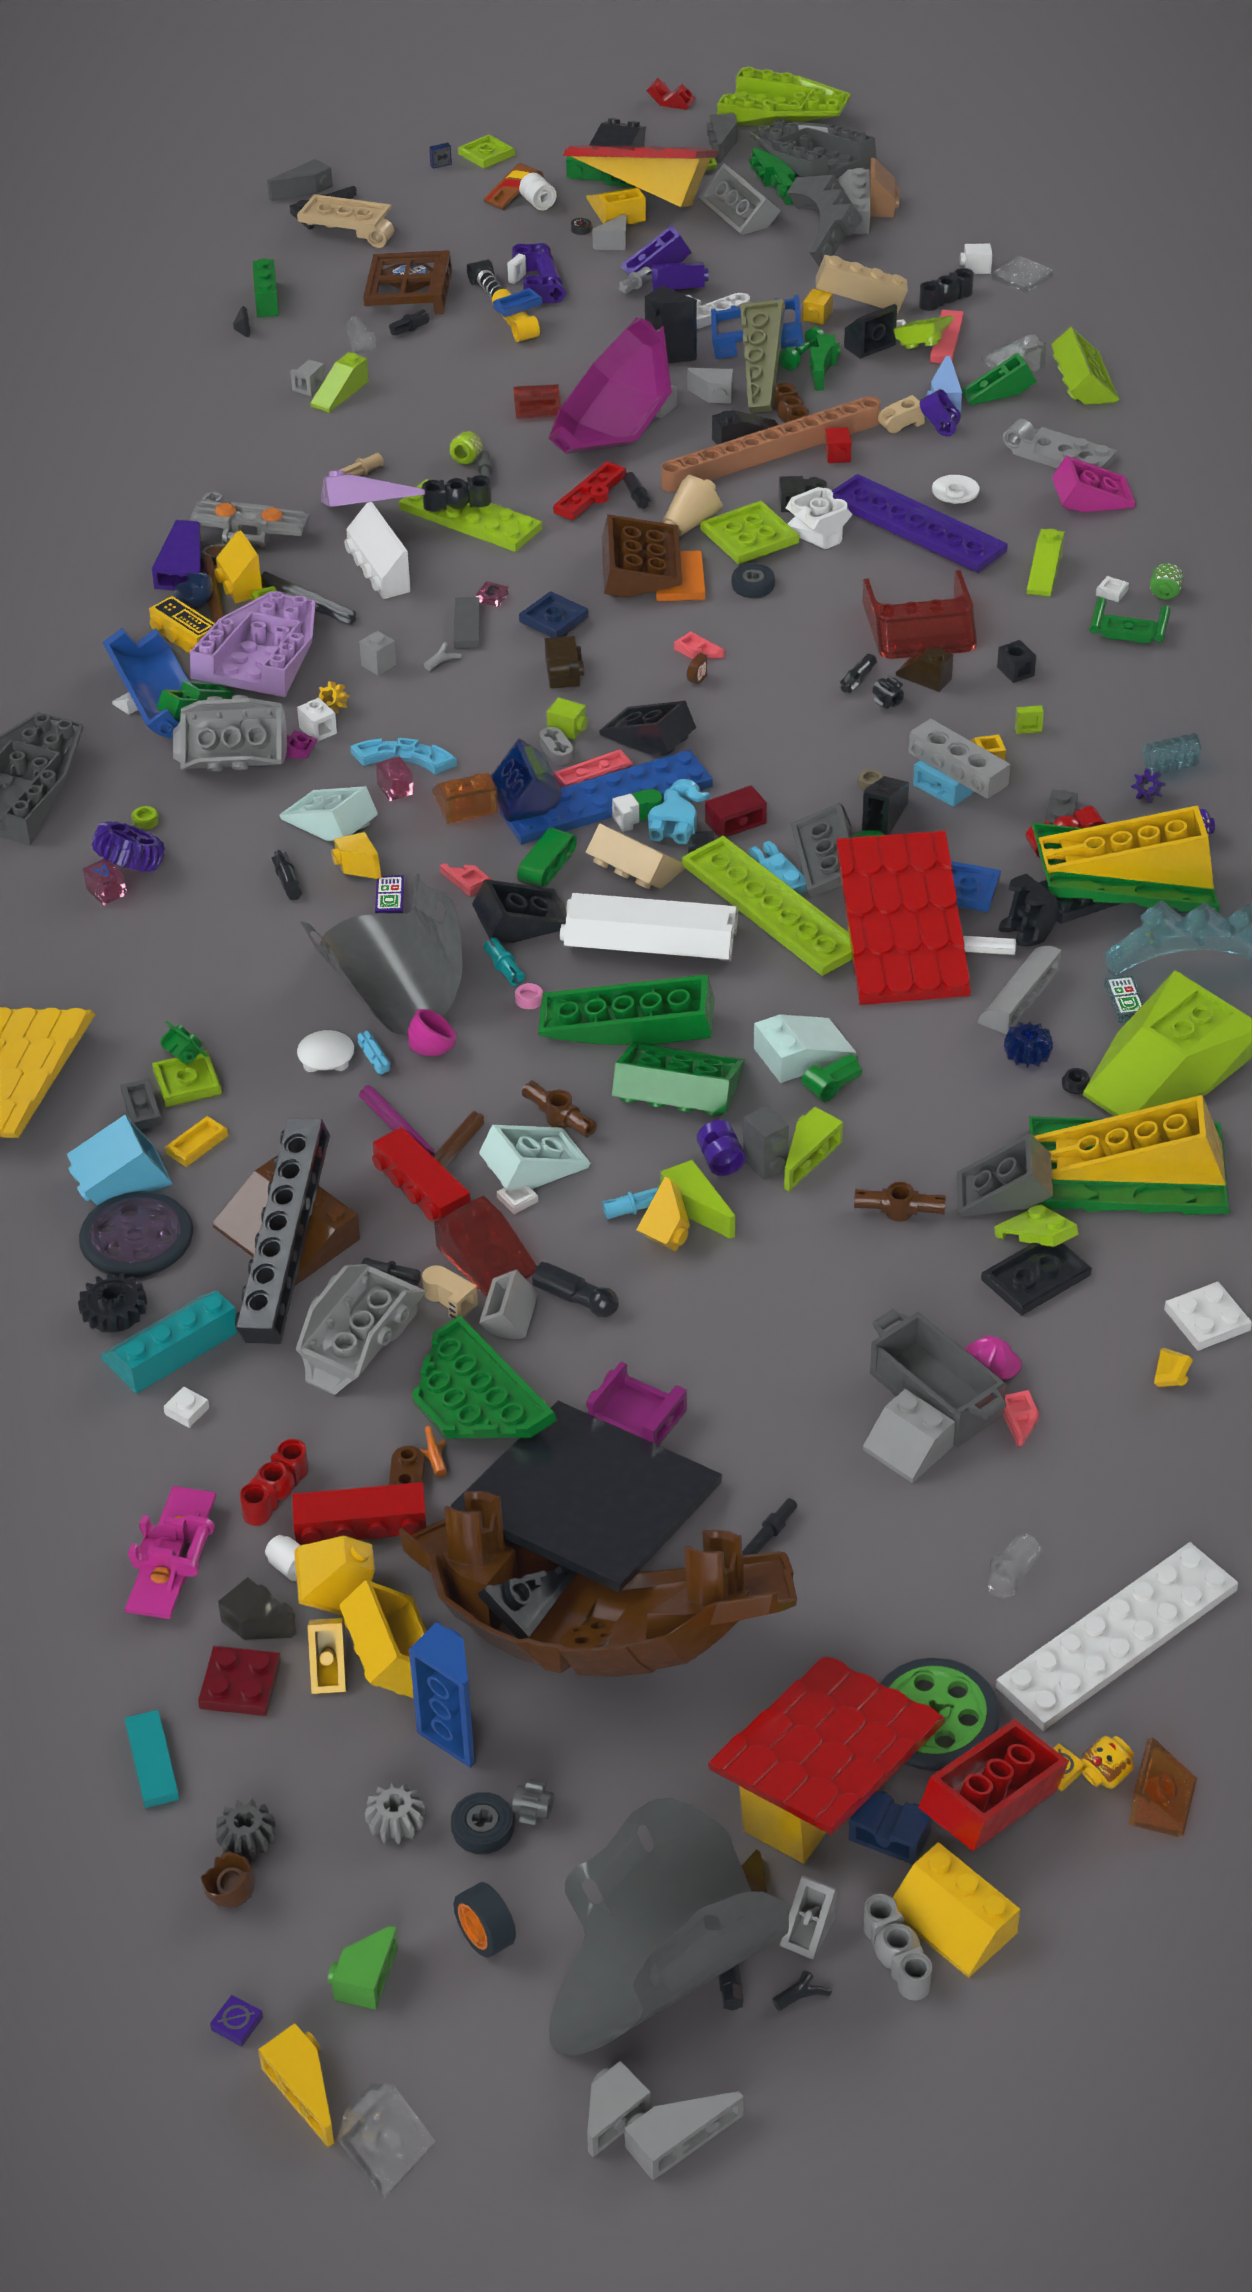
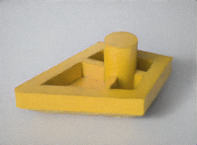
(1172, 1368)

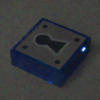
(440, 155)

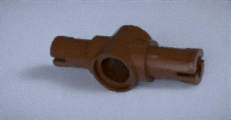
(559, 1108)
(899, 1201)

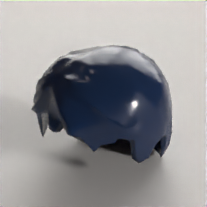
(195, 591)

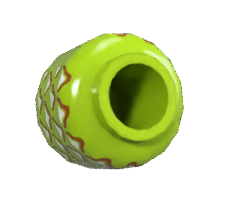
(466, 447)

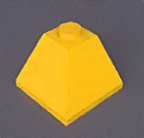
(332, 1571)

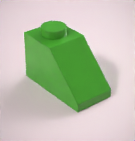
(364, 1969)

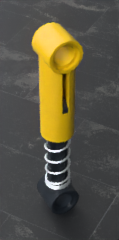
(522, 325)

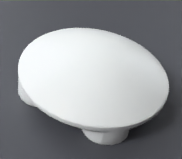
(325, 1051)

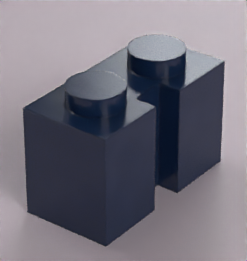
(890, 1827)

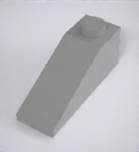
(679, 2128)

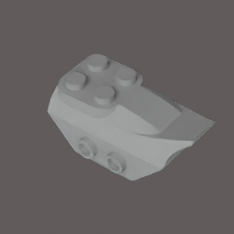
(230, 734)
(352, 1323)

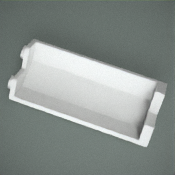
(650, 926)

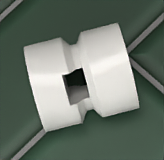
(537, 191)

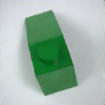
(1001, 382)

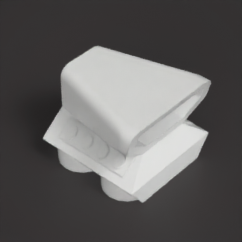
(819, 517)

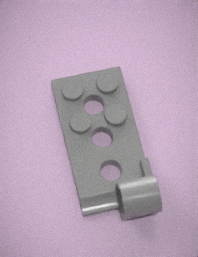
(1052, 446)

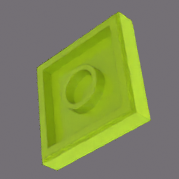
(486, 151)
(186, 1082)

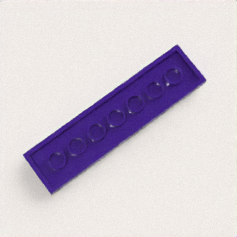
(920, 523)

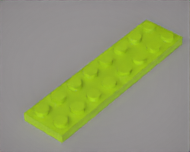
(771, 904)

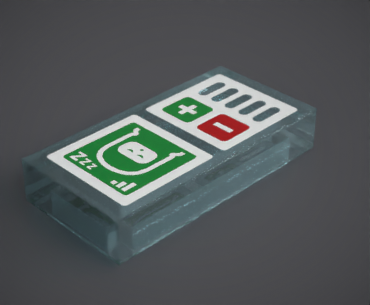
(1123, 996)

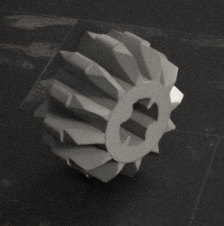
(395, 1813)

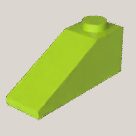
(343, 380)
(1046, 562)
(814, 1139)
(701, 1199)

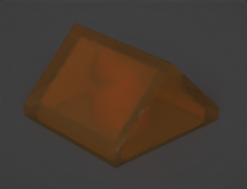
(1162, 1792)

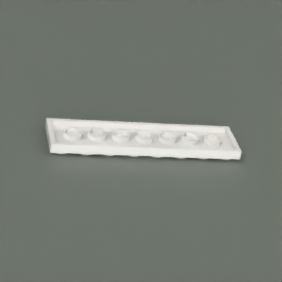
(1116, 1636)

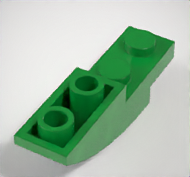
(580, 170)
(772, 172)

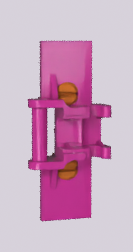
(160, 1552)

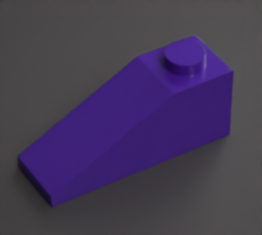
(665, 248)

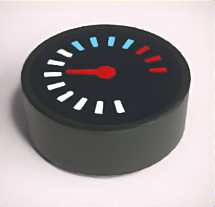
(581, 226)

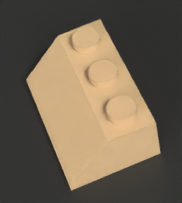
(632, 858)

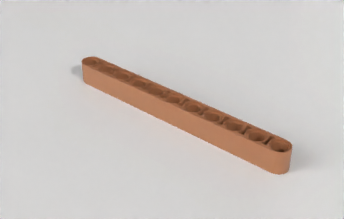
(769, 443)

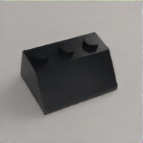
(679, 319)

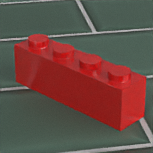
(418, 1174)
(359, 1512)

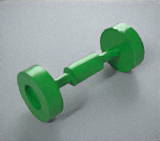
(790, 357)

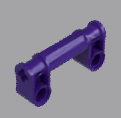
(543, 262)

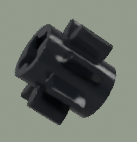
(888, 692)

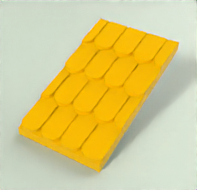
(31, 1056)

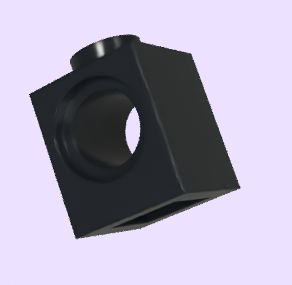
(1016, 661)

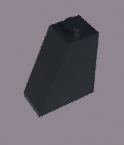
(884, 804)

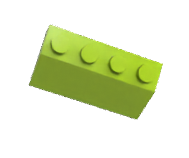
(1083, 369)

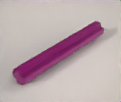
(389, 1115)

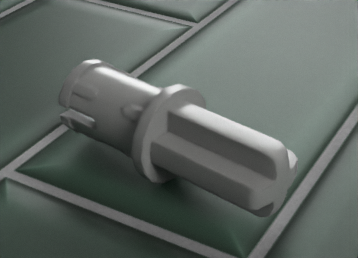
(635, 280)

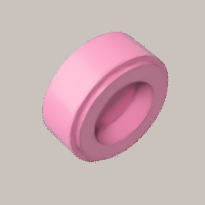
(528, 996)

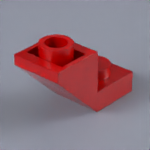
(679, 98)

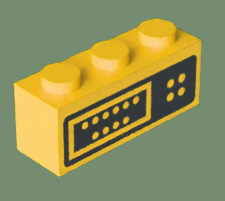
(179, 623)

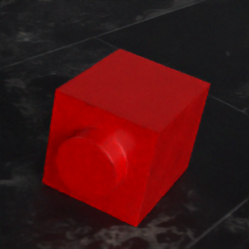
(837, 445)

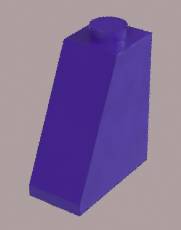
(679, 275)

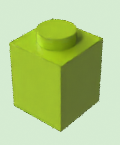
(568, 717)

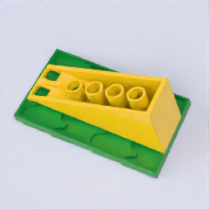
(1131, 860)
(1138, 1160)

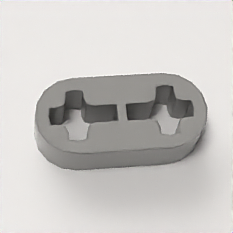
(556, 746)

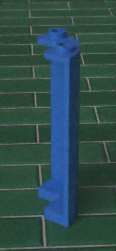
(146, 671)

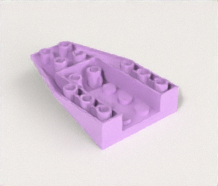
(257, 645)

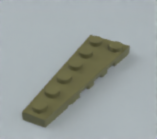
(762, 340)

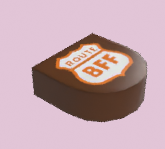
(697, 669)

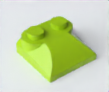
(922, 331)

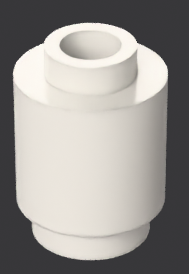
(281, 1555)

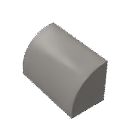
(509, 1306)

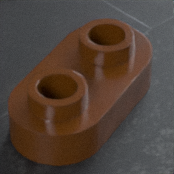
(407, 1466)

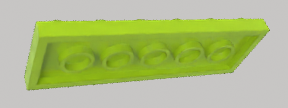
(489, 523)

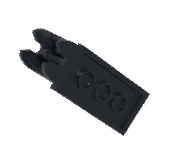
(1037, 910)

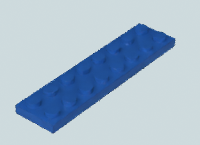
(592, 798)

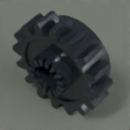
(112, 1303)

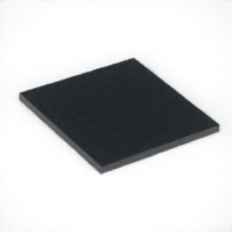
(593, 1495)

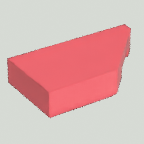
(1020, 1415)

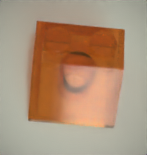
(466, 797)

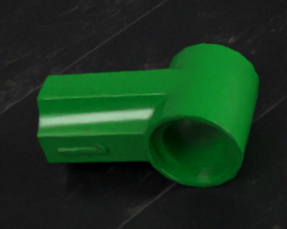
(827, 1080)

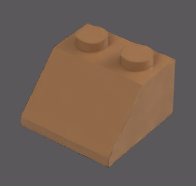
(883, 192)

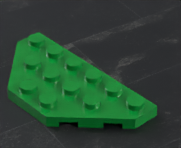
(473, 1391)

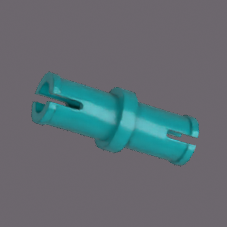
(504, 961)

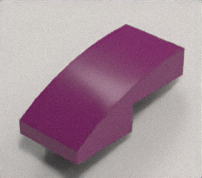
(299, 745)

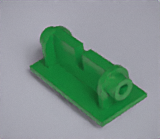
(181, 1043)

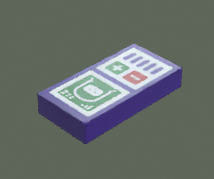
(390, 894)

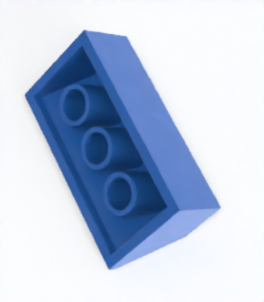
(442, 1692)

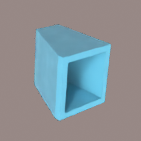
(117, 1163)

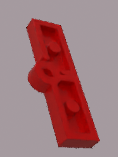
(591, 490)

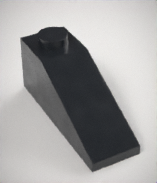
(736, 424)

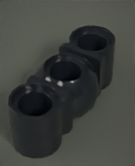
(946, 289)
(456, 493)

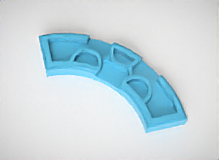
(431, 758)

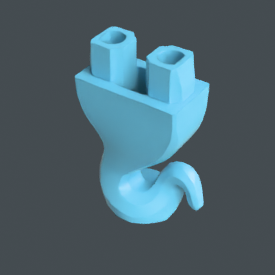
(676, 815)

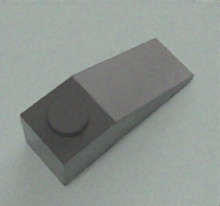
(300, 181)

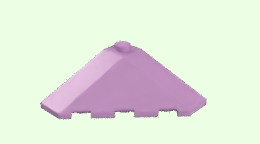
(351, 489)

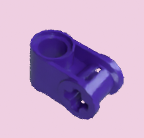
(940, 410)

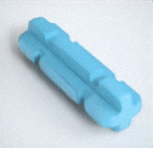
(374, 1052)

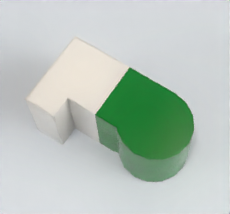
(634, 807)

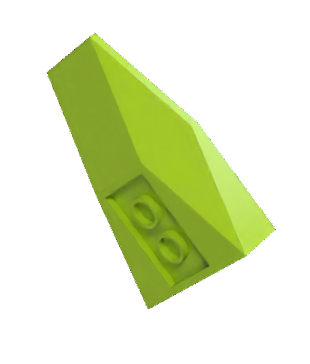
(770, 95)
(1171, 1049)

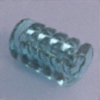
(1172, 753)

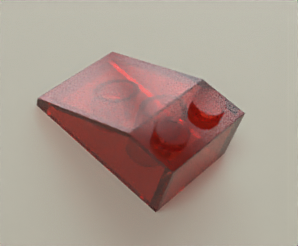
(482, 1243)

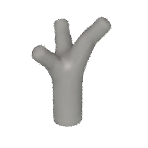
(440, 657)

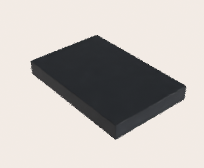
(1035, 1275)

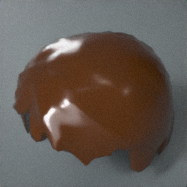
(229, 1881)

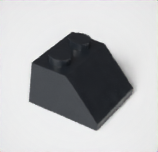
(871, 332)

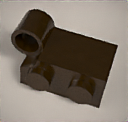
(563, 662)

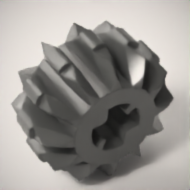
(246, 1829)

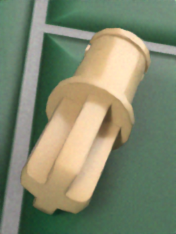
(365, 465)

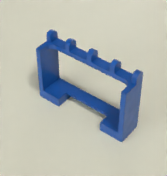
(725, 343)

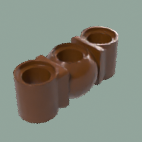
(788, 403)

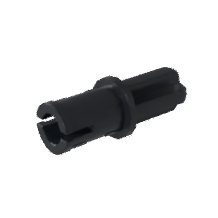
(409, 322)
(406, 1274)

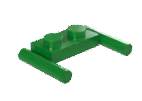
(1128, 628)

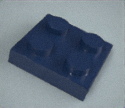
(553, 615)

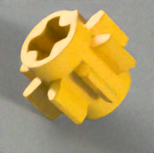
(334, 696)

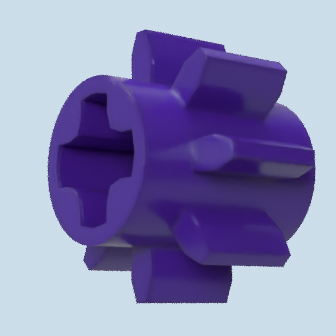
(1143, 780)

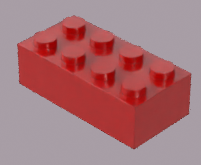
(993, 1784)

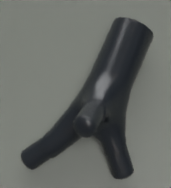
(799, 1990)

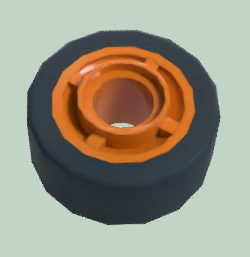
(484, 1919)

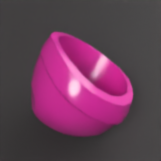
(430, 1034)

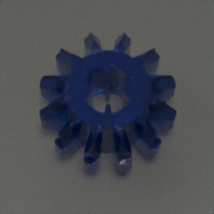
(1028, 1044)

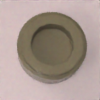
(867, 778)

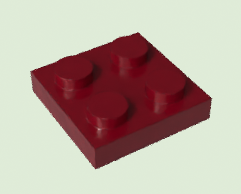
(239, 1680)

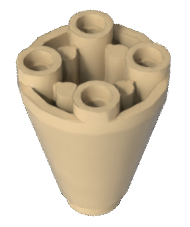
(693, 503)

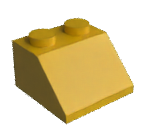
(238, 568)

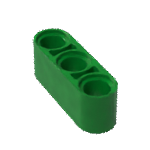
(547, 857)

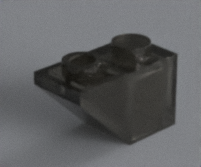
(255, 1613)

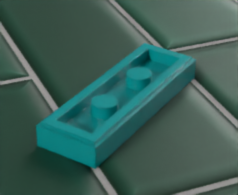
(151, 1759)

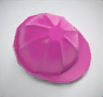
(996, 1356)

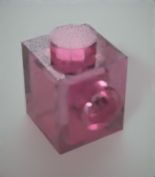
(394, 778)

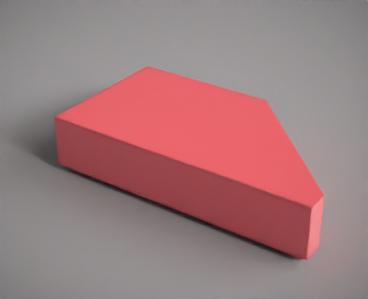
(693, 644)
(468, 878)

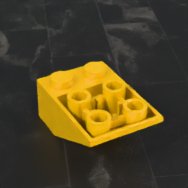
(619, 202)

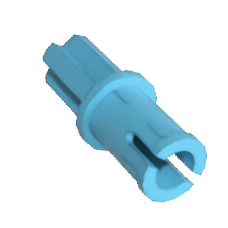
(628, 1204)

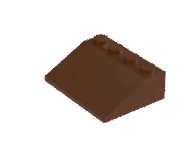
(639, 556)
(330, 1230)

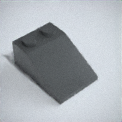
(1006, 1179)

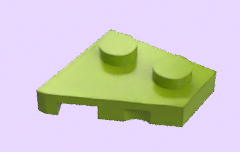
(1038, 1226)

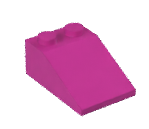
(1090, 487)

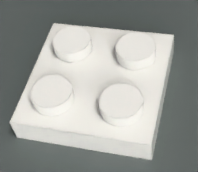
(1208, 1316)

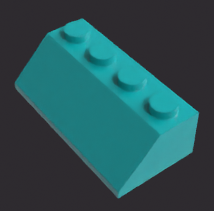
(172, 1341)

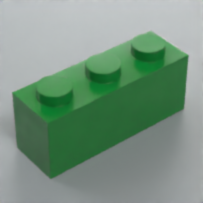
(265, 288)

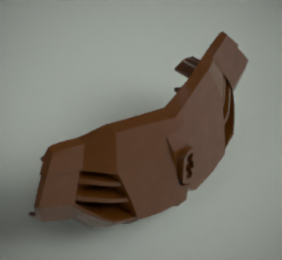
(645, 1627)

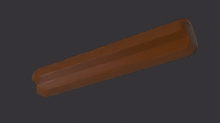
(459, 1138)

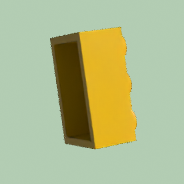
(383, 1631)

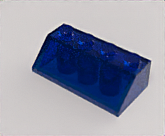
(525, 783)

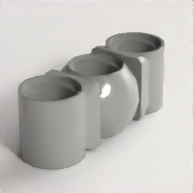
(901, 1961)

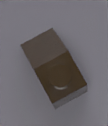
(928, 668)

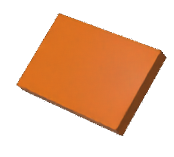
(692, 580)

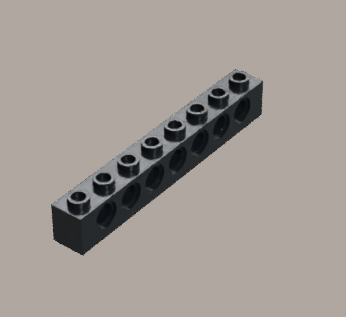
(282, 1231)

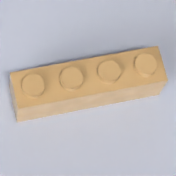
(860, 282)

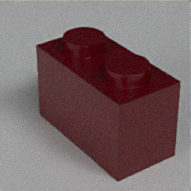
(736, 812)

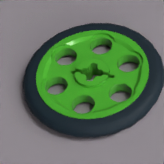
(945, 1675)

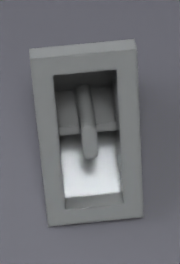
(611, 234)
(810, 1917)

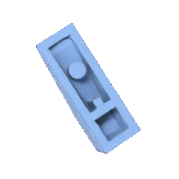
(947, 380)

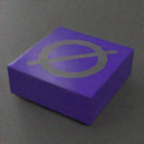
(236, 2020)

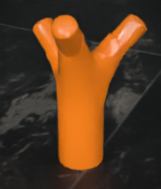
(434, 1453)

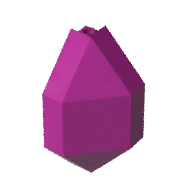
(616, 393)

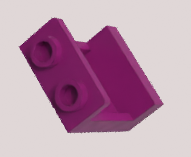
(637, 1406)

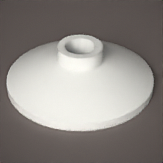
(955, 489)

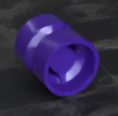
(721, 1147)

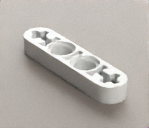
(704, 311)

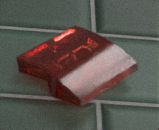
(536, 401)

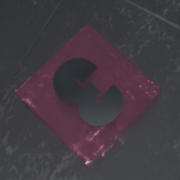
(492, 593)

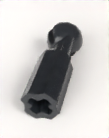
(574, 1289)

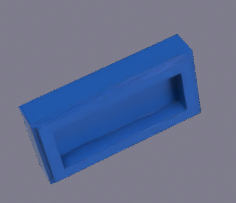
(517, 302)

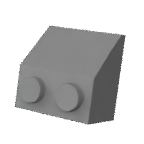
(910, 1436)

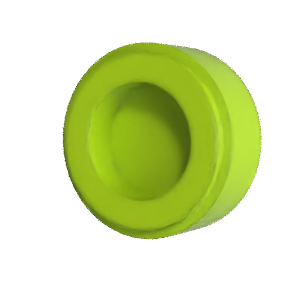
(145, 817)

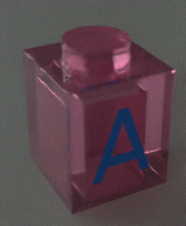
(104, 881)

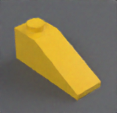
(295, 2069)

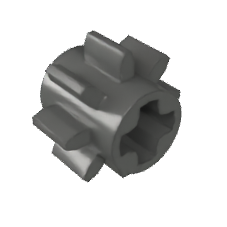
(533, 1802)

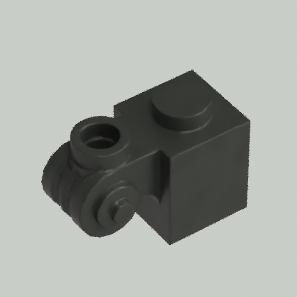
(794, 485)

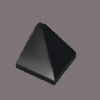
(241, 322)

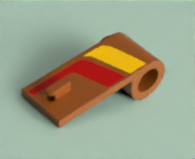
(508, 187)

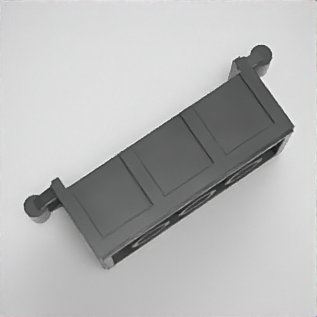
(938, 1371)

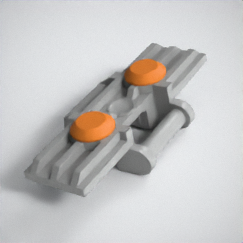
(235, 515)

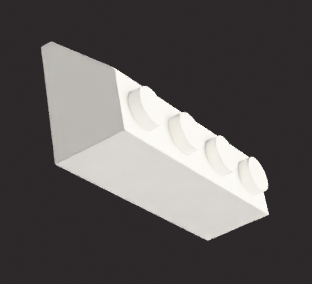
(378, 552)

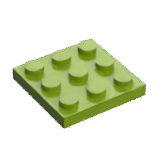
(749, 532)

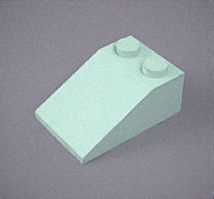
(332, 812)
(797, 1042)
(531, 1155)

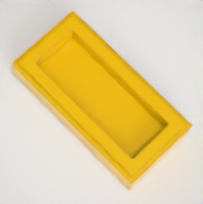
(196, 1141)

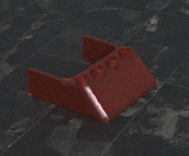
(916, 626)

